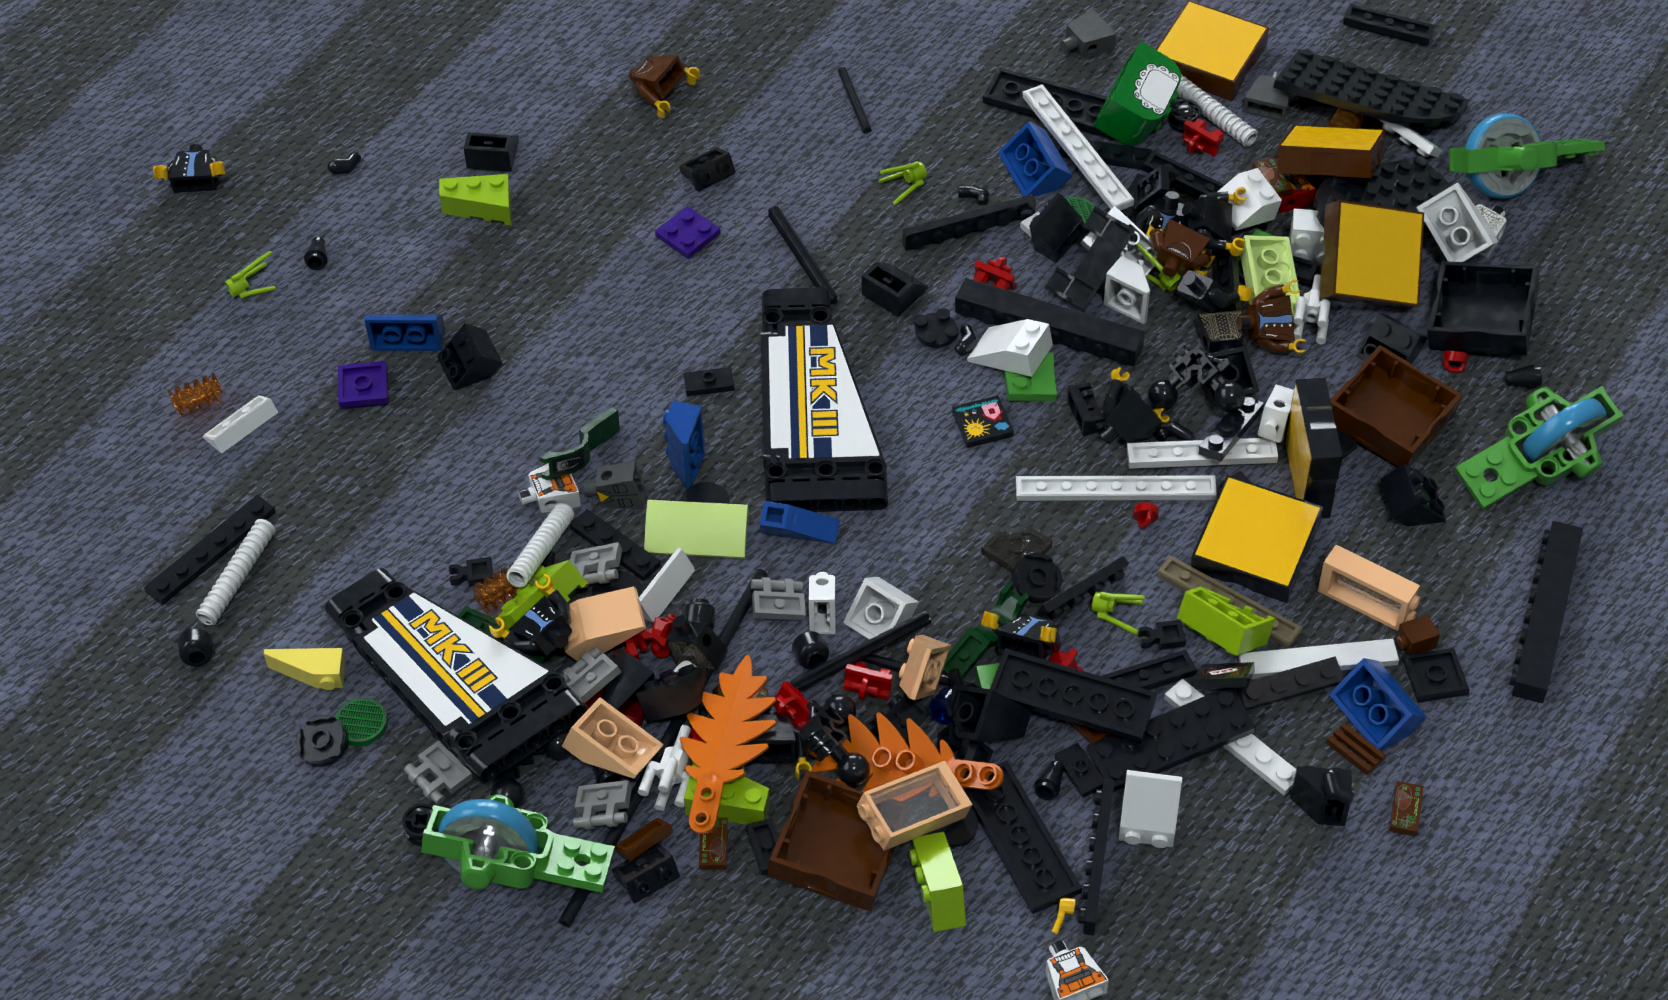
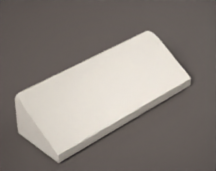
(241, 423)
(665, 585)

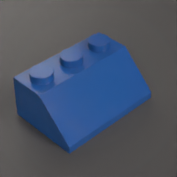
(1034, 161)
(405, 332)
(685, 440)
(1377, 704)

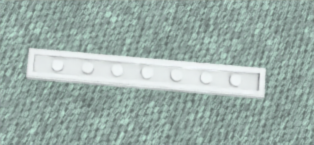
(1078, 148)
(1115, 488)

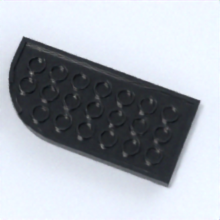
(1368, 91)
(1394, 185)

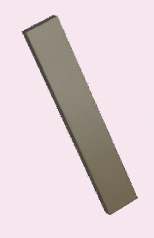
(1187, 578)

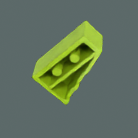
(477, 197)
(565, 580)
(1224, 623)
(741, 800)
(939, 881)

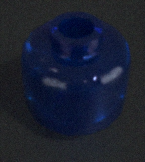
(938, 705)

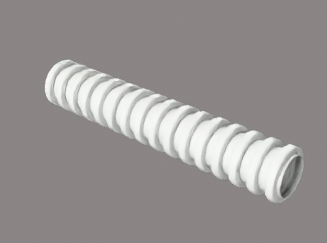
(1217, 113)
(540, 545)
(235, 572)

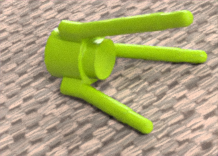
(912, 173)
(1165, 282)
(238, 284)
(1105, 603)

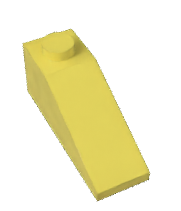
(313, 666)

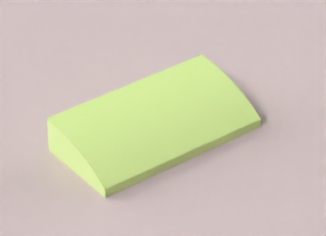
(1268, 263)
(696, 528)

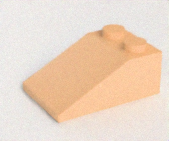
(604, 621)
(923, 667)
(611, 741)

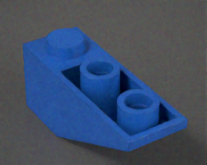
(797, 523)

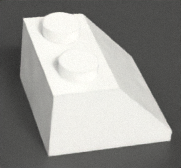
(1261, 200)
(1127, 289)
(879, 608)

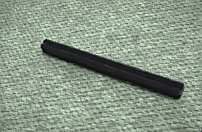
(800, 251)
(861, 651)

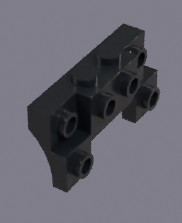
(1102, 255)

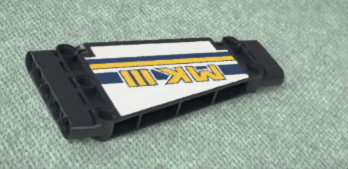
(814, 421)
(454, 676)

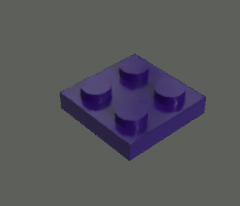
(687, 232)
(362, 384)

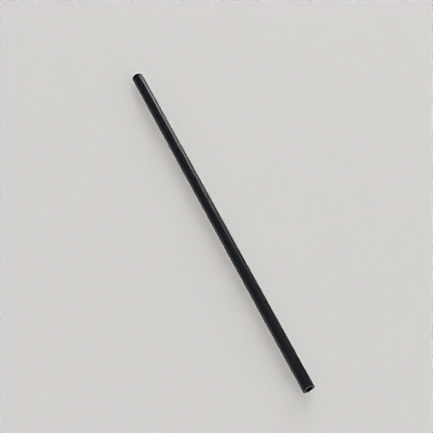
(668, 738)

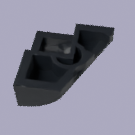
(623, 688)

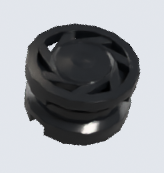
(1182, 112)
(415, 822)

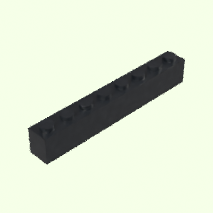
(1066, 325)
(1547, 612)

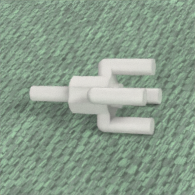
(1313, 310)
(669, 771)

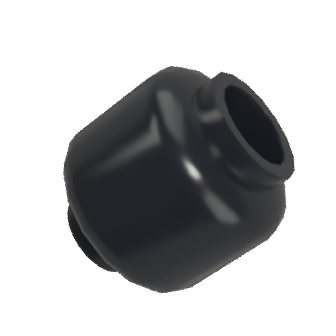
(700, 611)
(195, 647)
(810, 649)

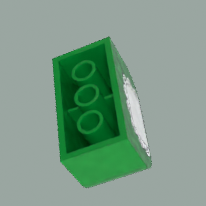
(1140, 96)

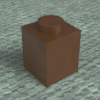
(1417, 636)

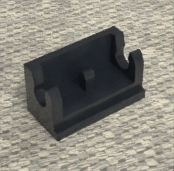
(1085, 409)

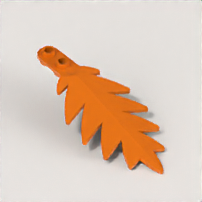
(725, 740)
(895, 759)

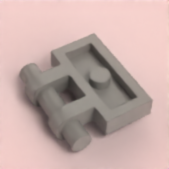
(600, 560)
(778, 605)
(590, 674)
(444, 767)
(602, 797)

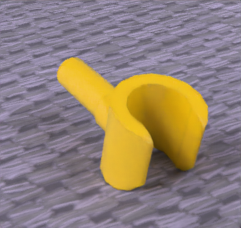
(1066, 906)

